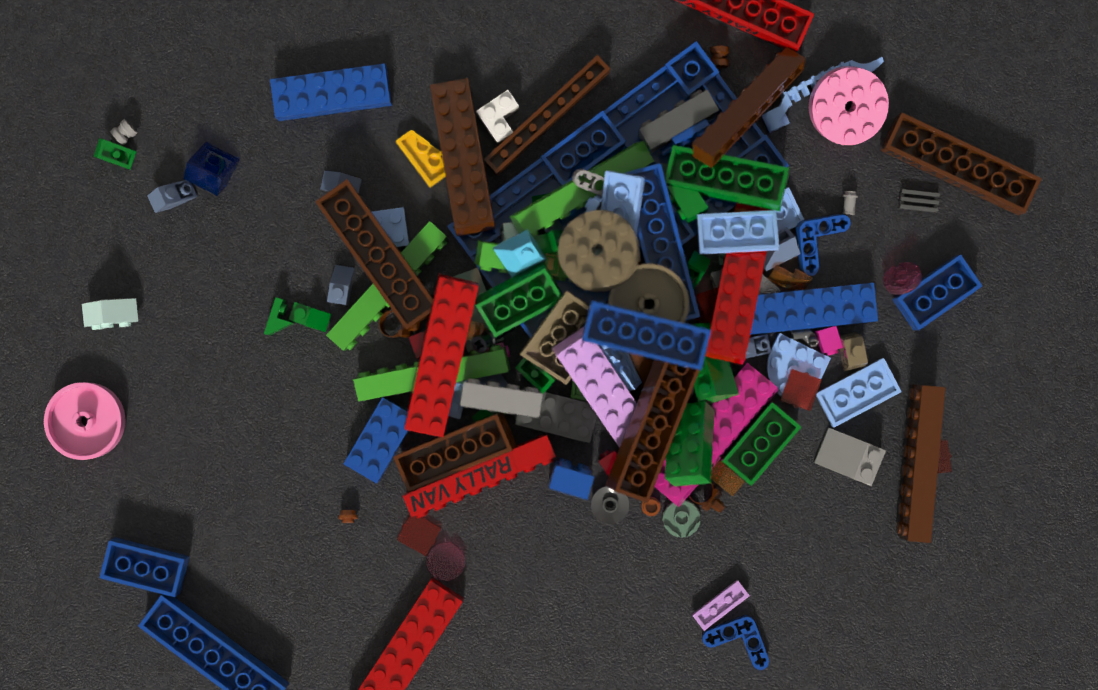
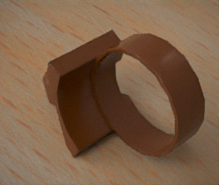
(402, 332)
(714, 502)

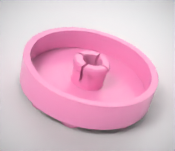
(867, 108)
(64, 422)

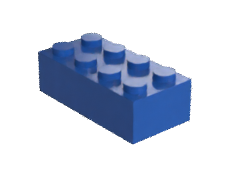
(938, 292)
(378, 441)
(571, 478)
(144, 567)

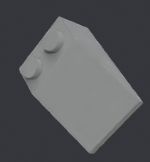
(849, 456)

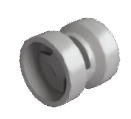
(123, 132)

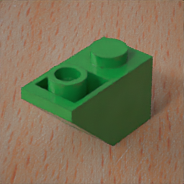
(688, 202)

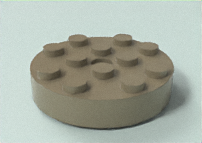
(599, 230)
(658, 284)

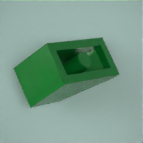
(697, 267)
(535, 375)

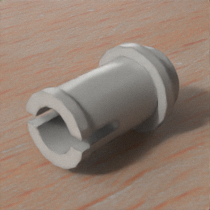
(849, 202)

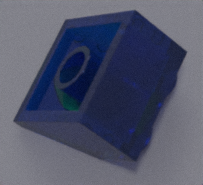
(210, 168)

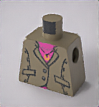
(853, 351)

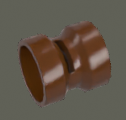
(719, 56)

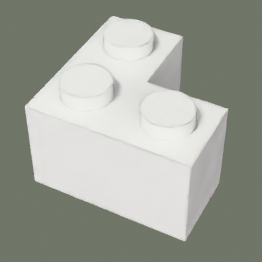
(494, 116)

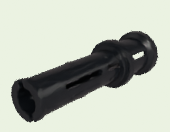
(486, 340)

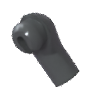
(807, 335)

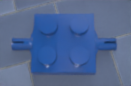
(687, 137)

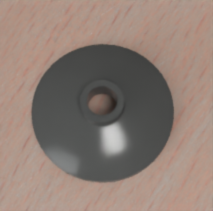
(605, 514)

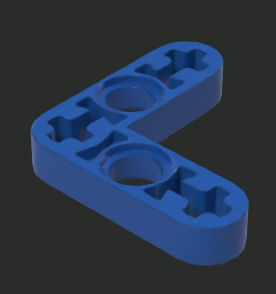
(813, 232)
(745, 633)

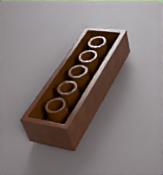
(455, 451)

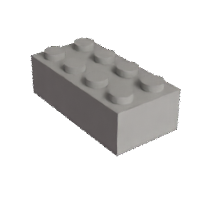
(501, 399)

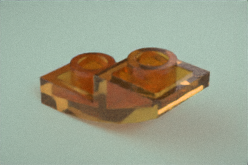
(797, 280)
(475, 329)
(726, 478)

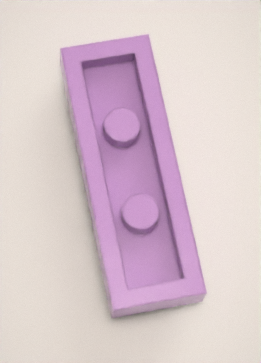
(720, 605)

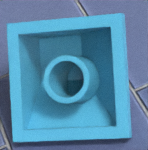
(519, 253)

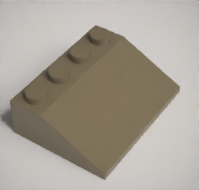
(562, 321)

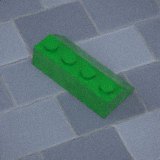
(715, 378)

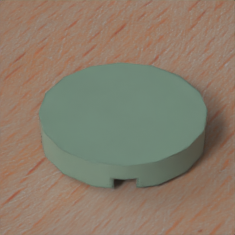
(681, 520)

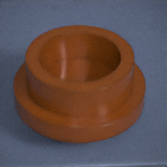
(652, 507)
(348, 516)

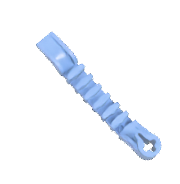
(777, 117)

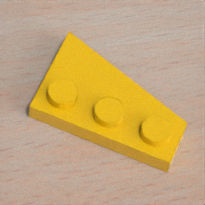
(423, 157)

